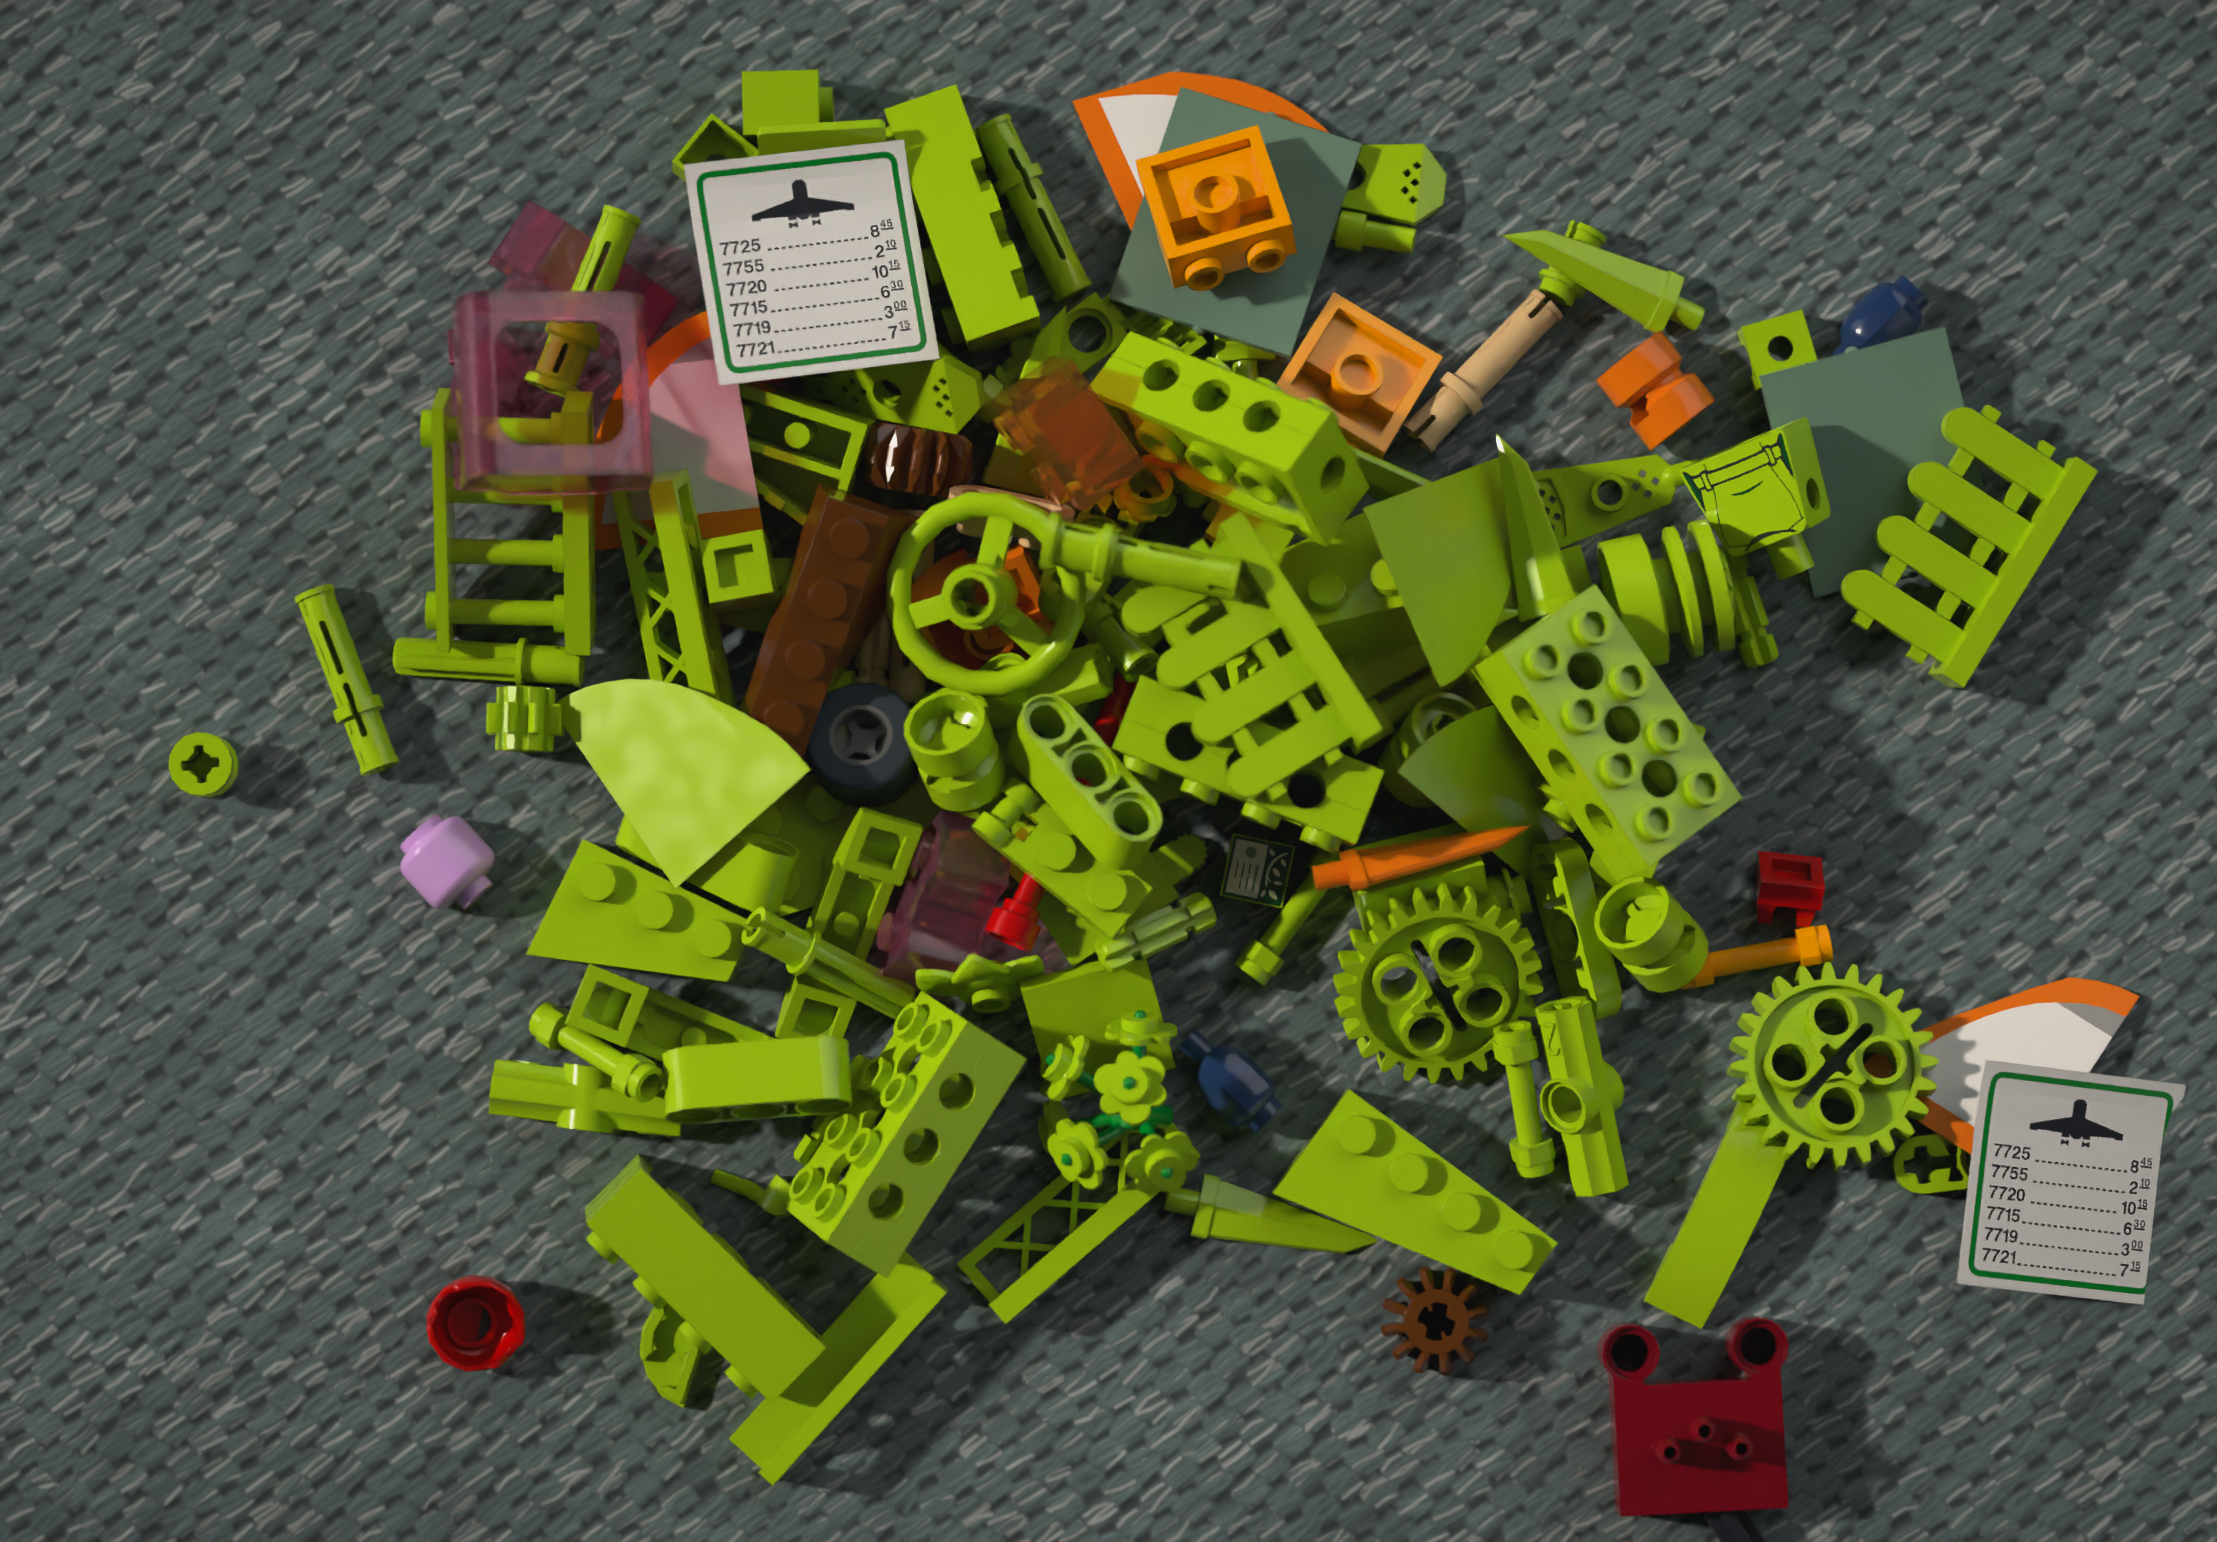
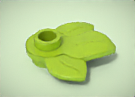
(982, 982)

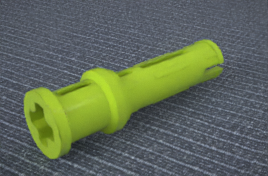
(615, 231)
(1109, 553)

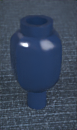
(1882, 315)
(1231, 1082)

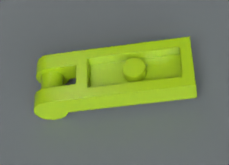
(1061, 861)

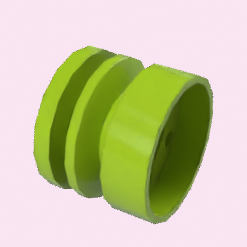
(1670, 592)

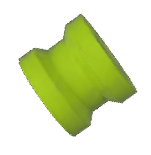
(217, 774)

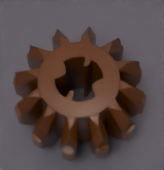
(916, 460)
(1417, 1331)

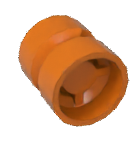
(1655, 390)

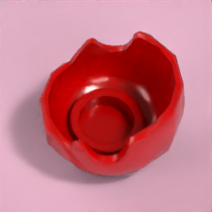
(456, 1319)

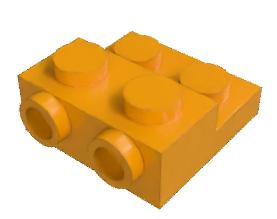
(1217, 209)
(1361, 372)

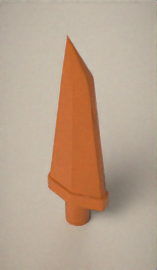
(1384, 863)

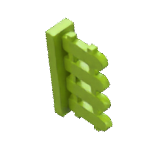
(1995, 523)
(1281, 681)

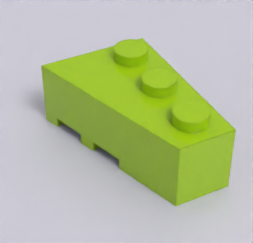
(801, 445)
(638, 921)

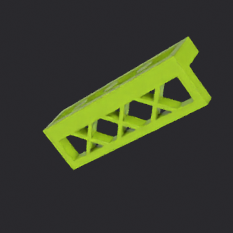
(696, 621)
(1067, 1252)
(854, 1351)

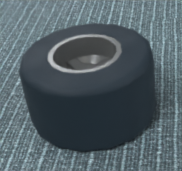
(854, 723)

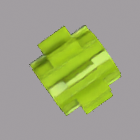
(524, 719)

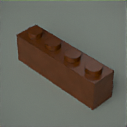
(823, 610)

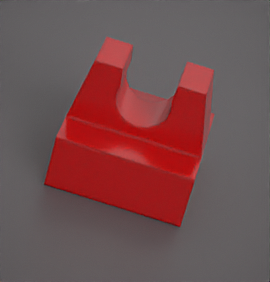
(1789, 882)

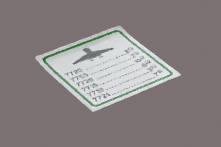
(810, 262)
(2064, 1181)

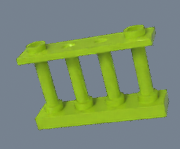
(568, 552)

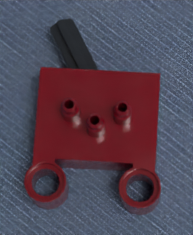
(1699, 1441)

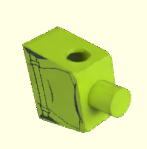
(1764, 495)

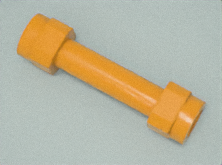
(1808, 947)

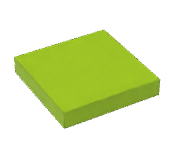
(1083, 1003)

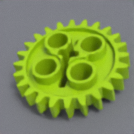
(1384, 1010)
(1874, 1103)

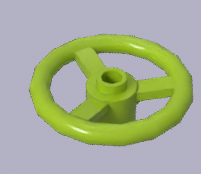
(959, 598)

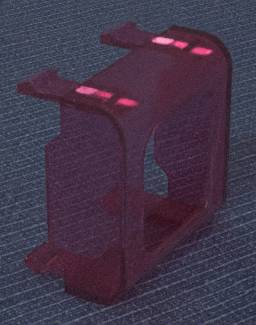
(497, 463)

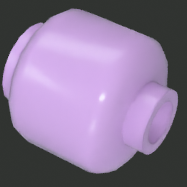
(447, 862)

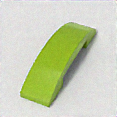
(848, 914)
(648, 1018)
(1719, 1220)

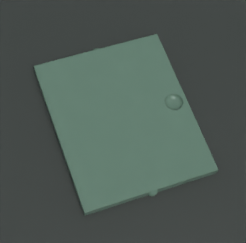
(1247, 305)
(1871, 423)

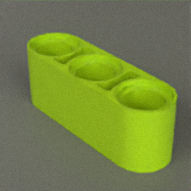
(1081, 753)
(746, 872)
(757, 1080)

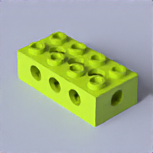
(1233, 436)
(1157, 711)
(1606, 734)
(918, 1142)

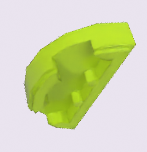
(668, 1355)

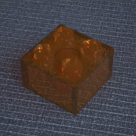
(1066, 434)

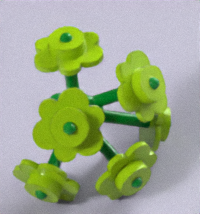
(1130, 1103)

